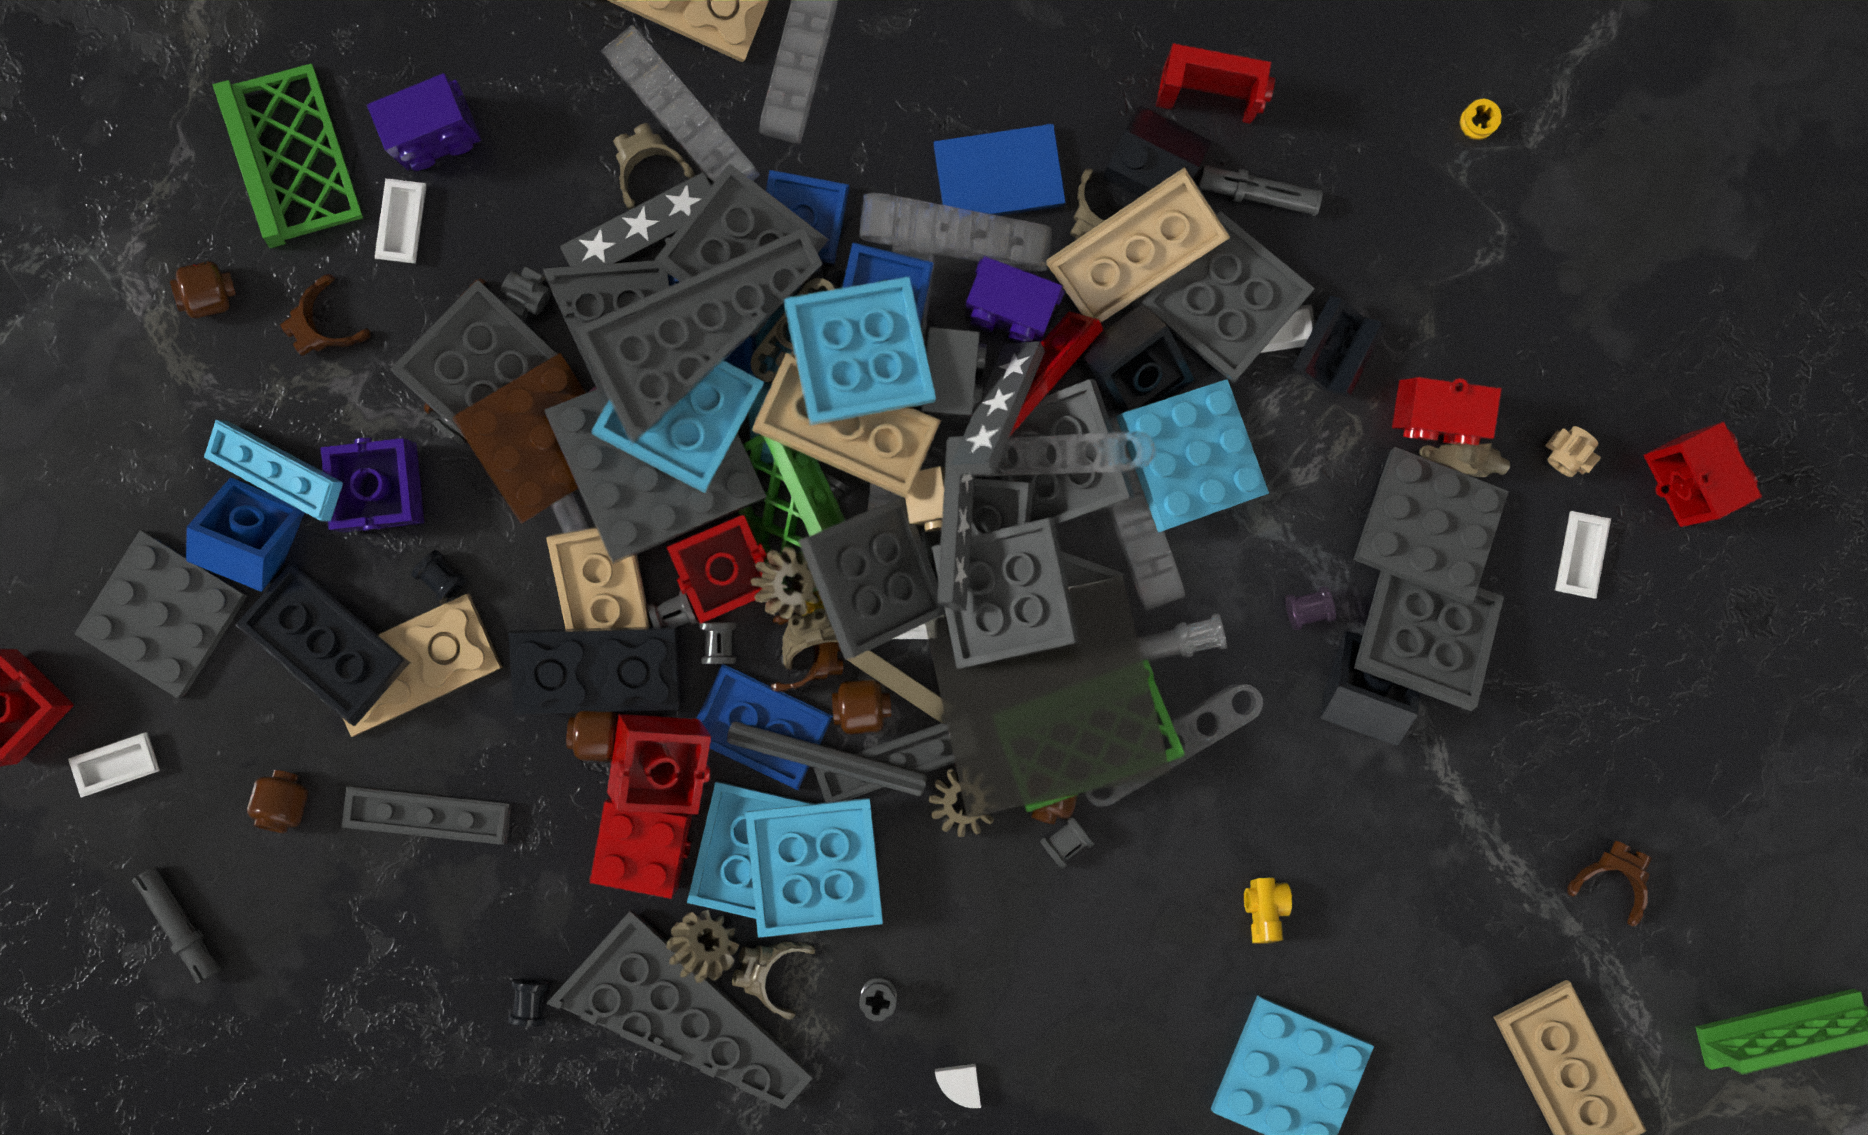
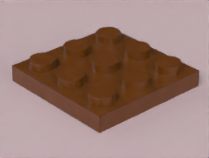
(516, 438)

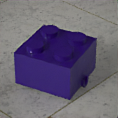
(425, 123)
(1011, 301)
(378, 484)

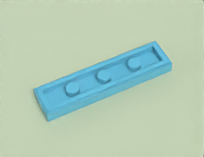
(273, 470)

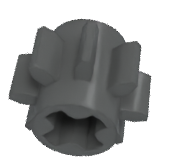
(525, 292)

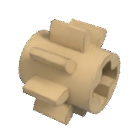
(1573, 451)

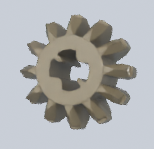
(773, 590)
(954, 815)
(692, 954)

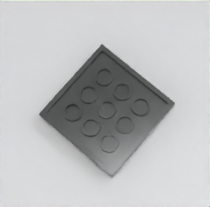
(635, 501)

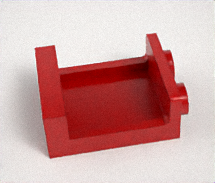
(1216, 74)

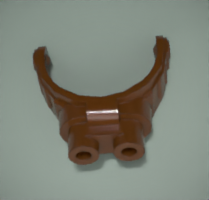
(304, 328)
(824, 662)
(1630, 865)

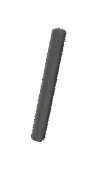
(826, 758)

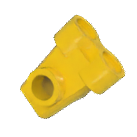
(1266, 903)

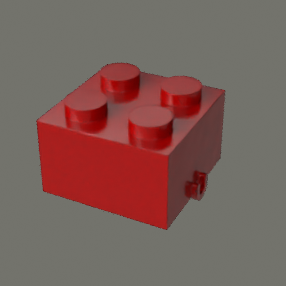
(1445, 408)
(1703, 475)
(718, 567)
(27, 706)
(659, 764)
(641, 850)

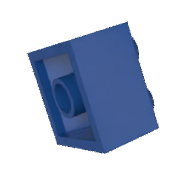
(243, 534)

